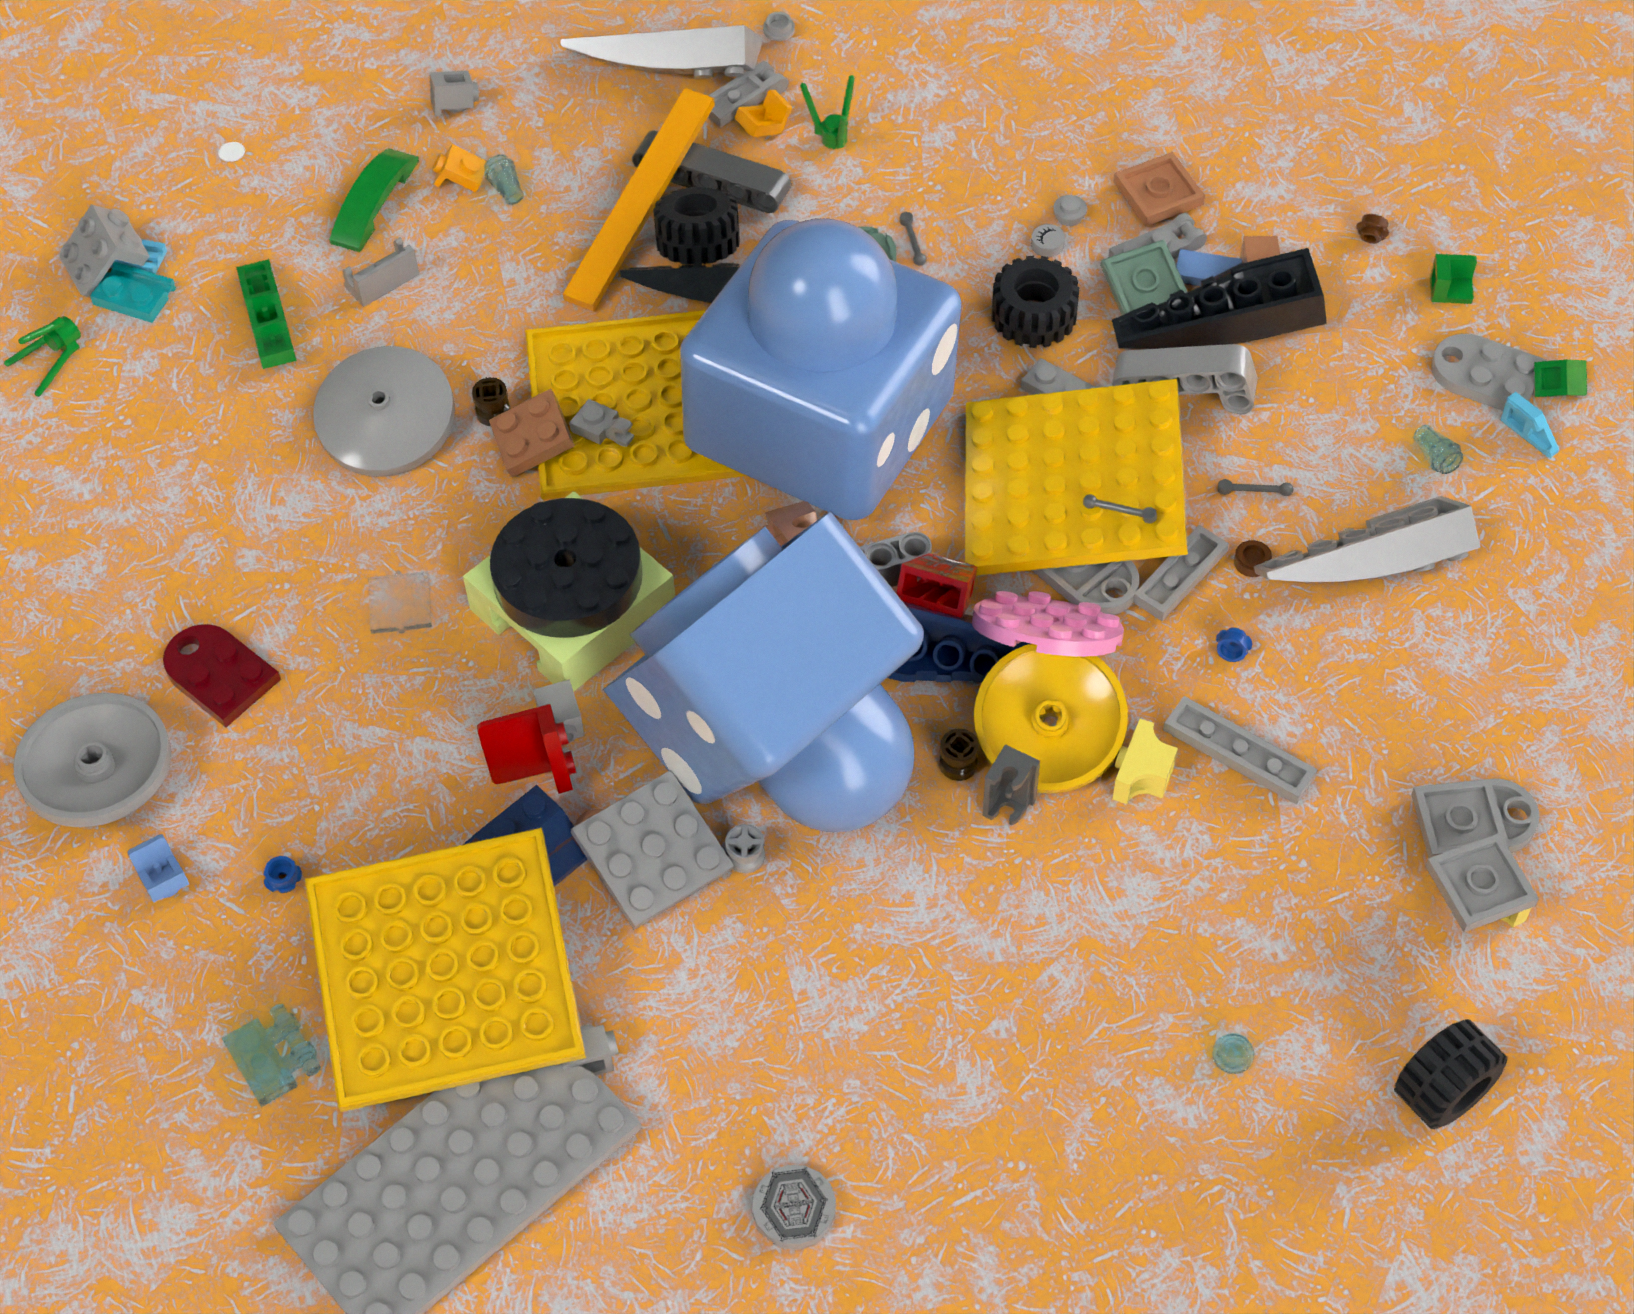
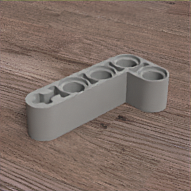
(1198, 370)

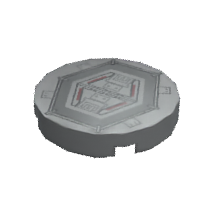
(794, 1206)

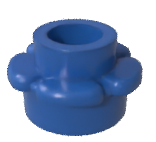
(1233, 644)
(278, 866)

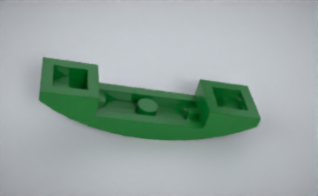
(367, 195)

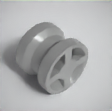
(739, 841)

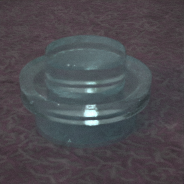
(1233, 1053)

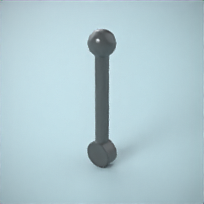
(906, 220)
(1225, 487)
(1148, 514)

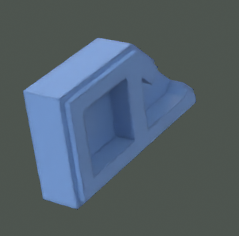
(1199, 266)

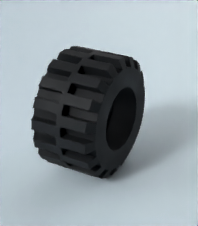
(696, 225)
(1039, 281)
(1450, 1074)

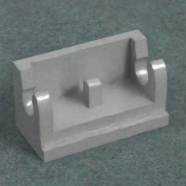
(383, 275)

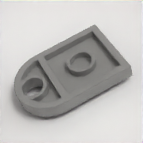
(1485, 369)
(1092, 581)
(1473, 810)

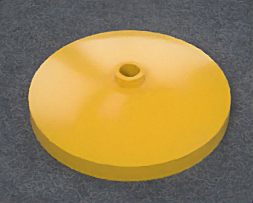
(1074, 690)

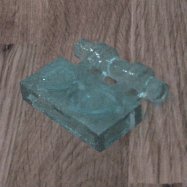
(261, 1063)

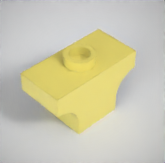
(1143, 765)

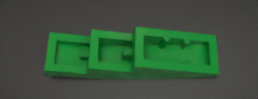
(266, 314)

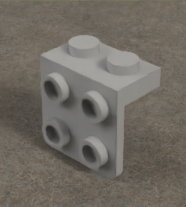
(96, 243)

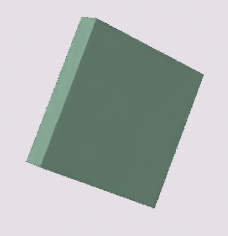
(1142, 276)

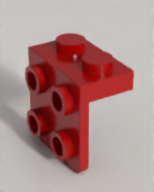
(527, 746)

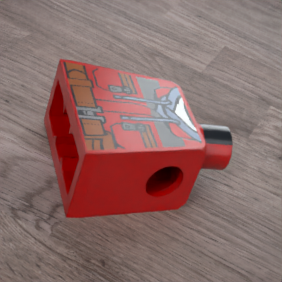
(943, 585)

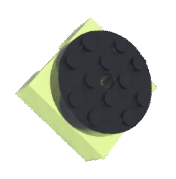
(569, 584)

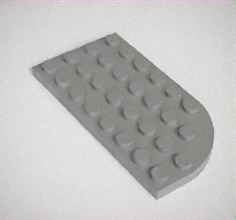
(453, 1186)

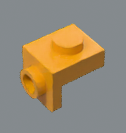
(765, 118)
(460, 168)

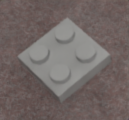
(1481, 882)

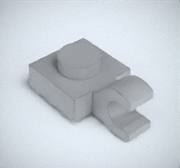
(601, 422)

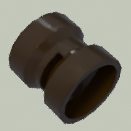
(489, 399)
(959, 754)

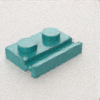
(133, 292)

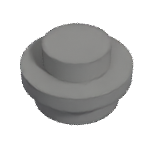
(778, 26)
(1070, 210)

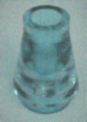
(504, 178)
(1440, 451)

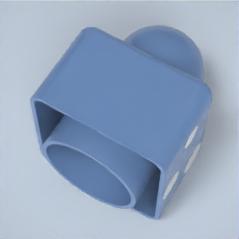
(820, 366)
(777, 680)

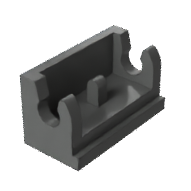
(1011, 783)

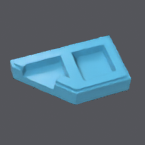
(1529, 424)

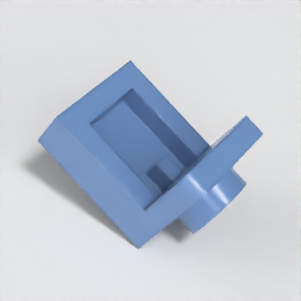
(157, 868)

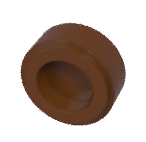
(1249, 555)

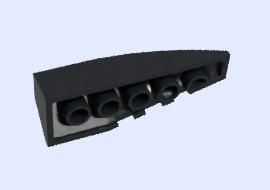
(687, 281)
(1244, 306)

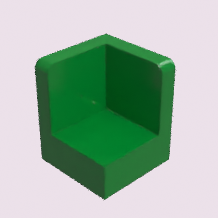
(1452, 278)
(1560, 378)

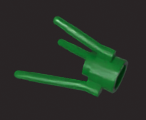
(834, 126)
(58, 335)

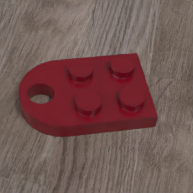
(220, 674)

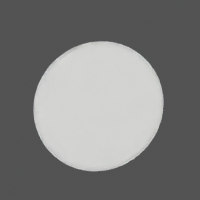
(231, 151)

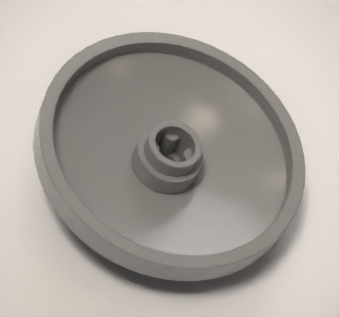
(384, 411)
(92, 759)

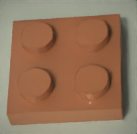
(1159, 188)
(531, 433)

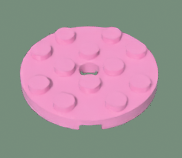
(1049, 623)

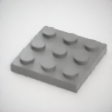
(652, 849)

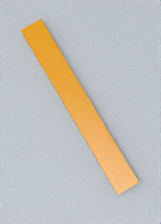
(638, 199)

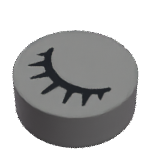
(1048, 240)

